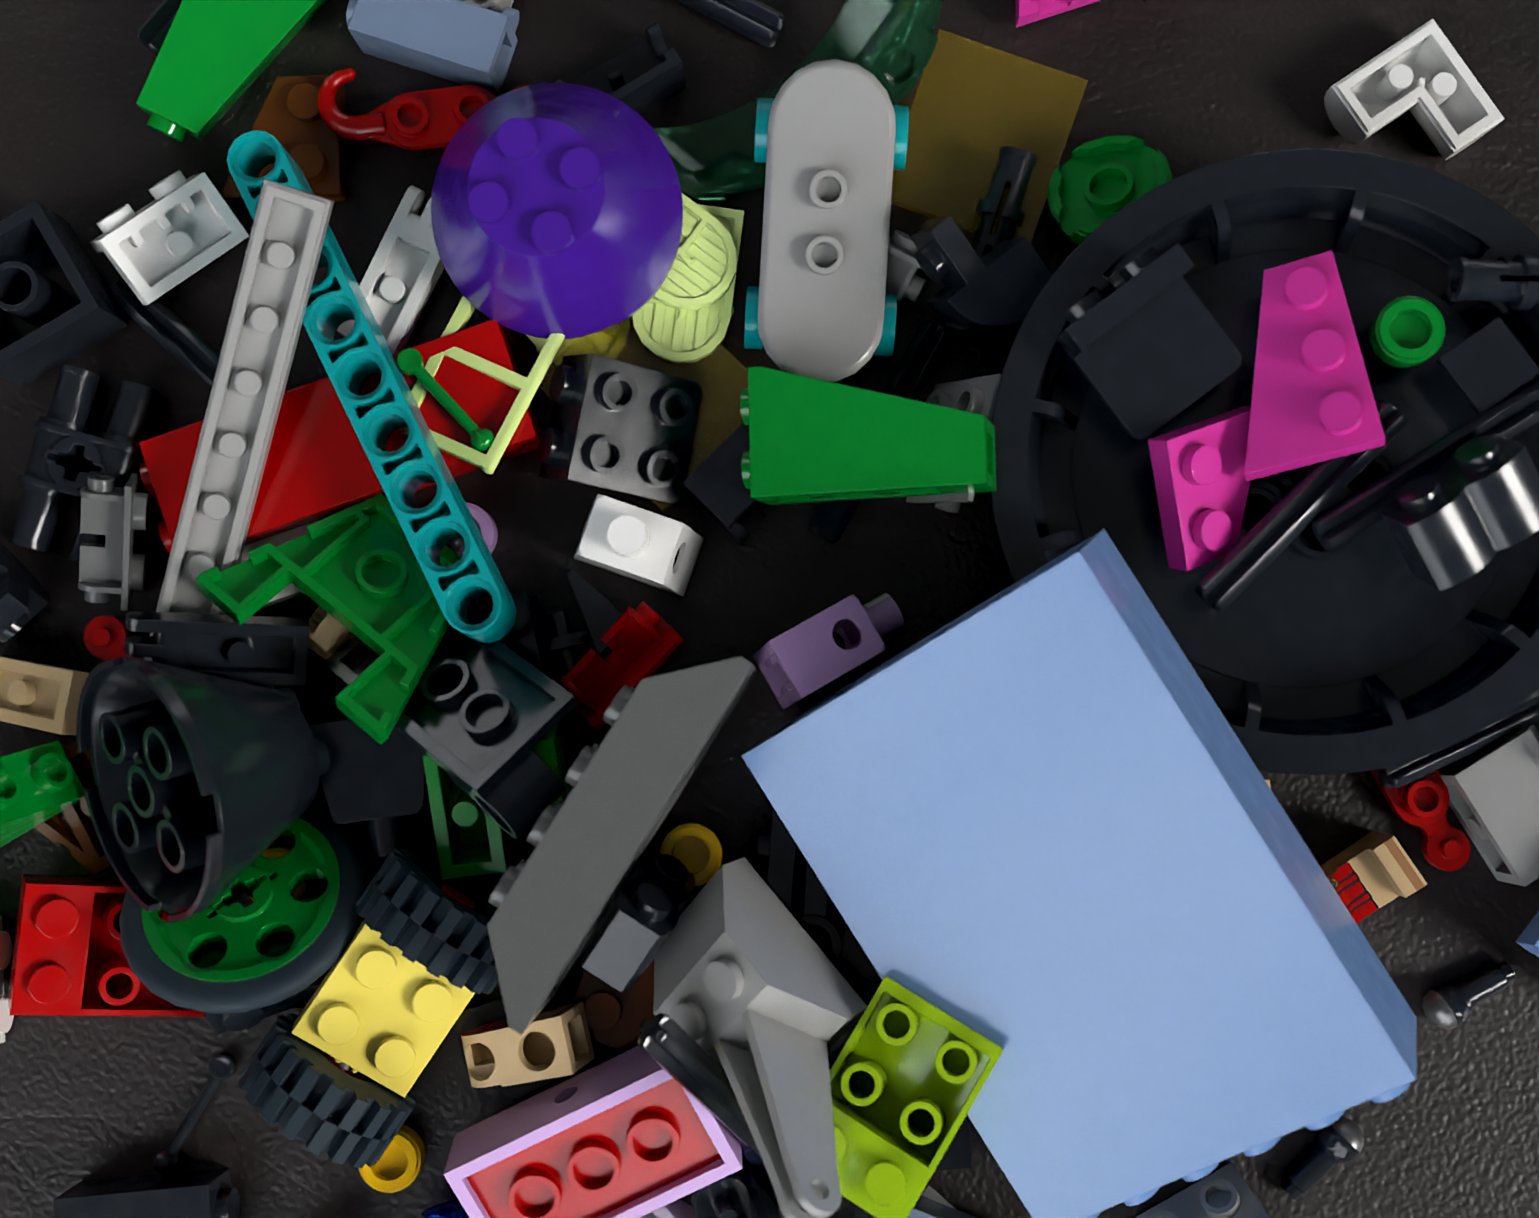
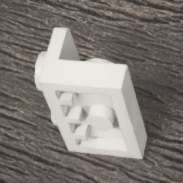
(169, 236)

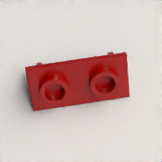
(639, 646)

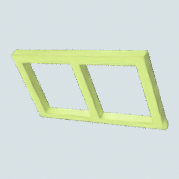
(526, 386)

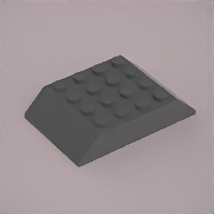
(604, 826)

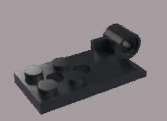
(483, 726)

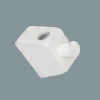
(639, 544)

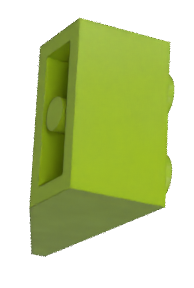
(902, 1097)

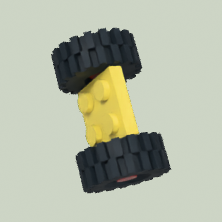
(379, 1015)

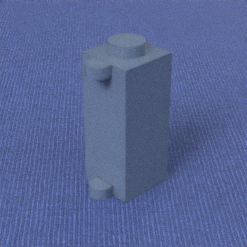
(438, 38)

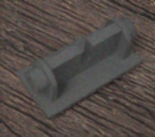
(117, 514)

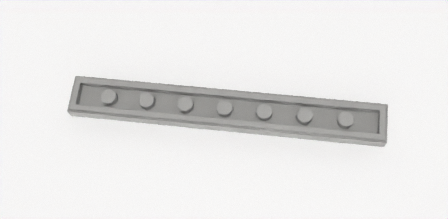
(246, 391)

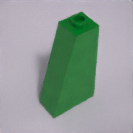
(214, 58)

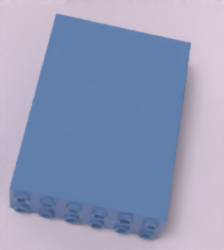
(1097, 882)

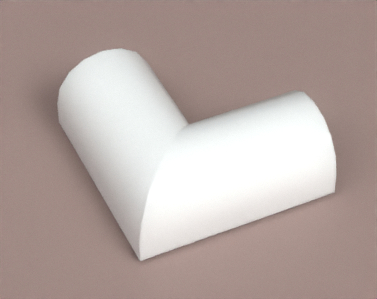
(1418, 76)

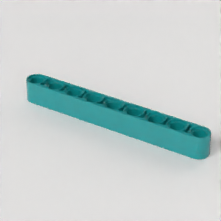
(384, 411)

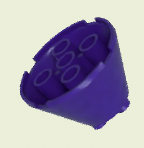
(557, 210)

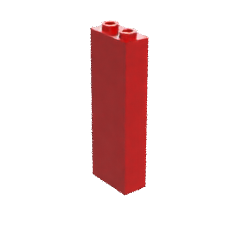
(316, 454)

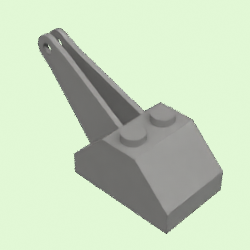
(767, 1011)

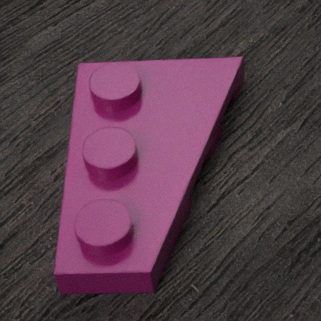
(1308, 373)

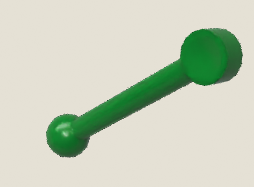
(412, 364)

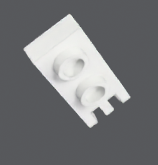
(402, 272)

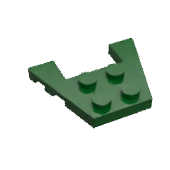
(369, 582)

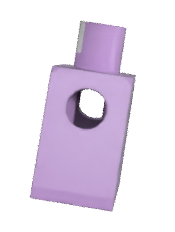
(808, 656)

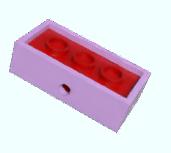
(593, 1148)

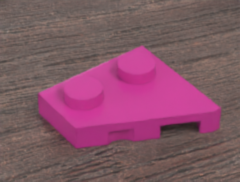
(1202, 487)

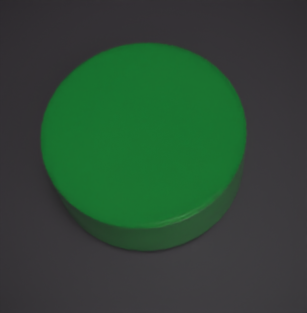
(1407, 332)

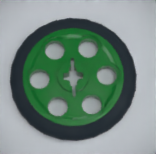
(244, 979)

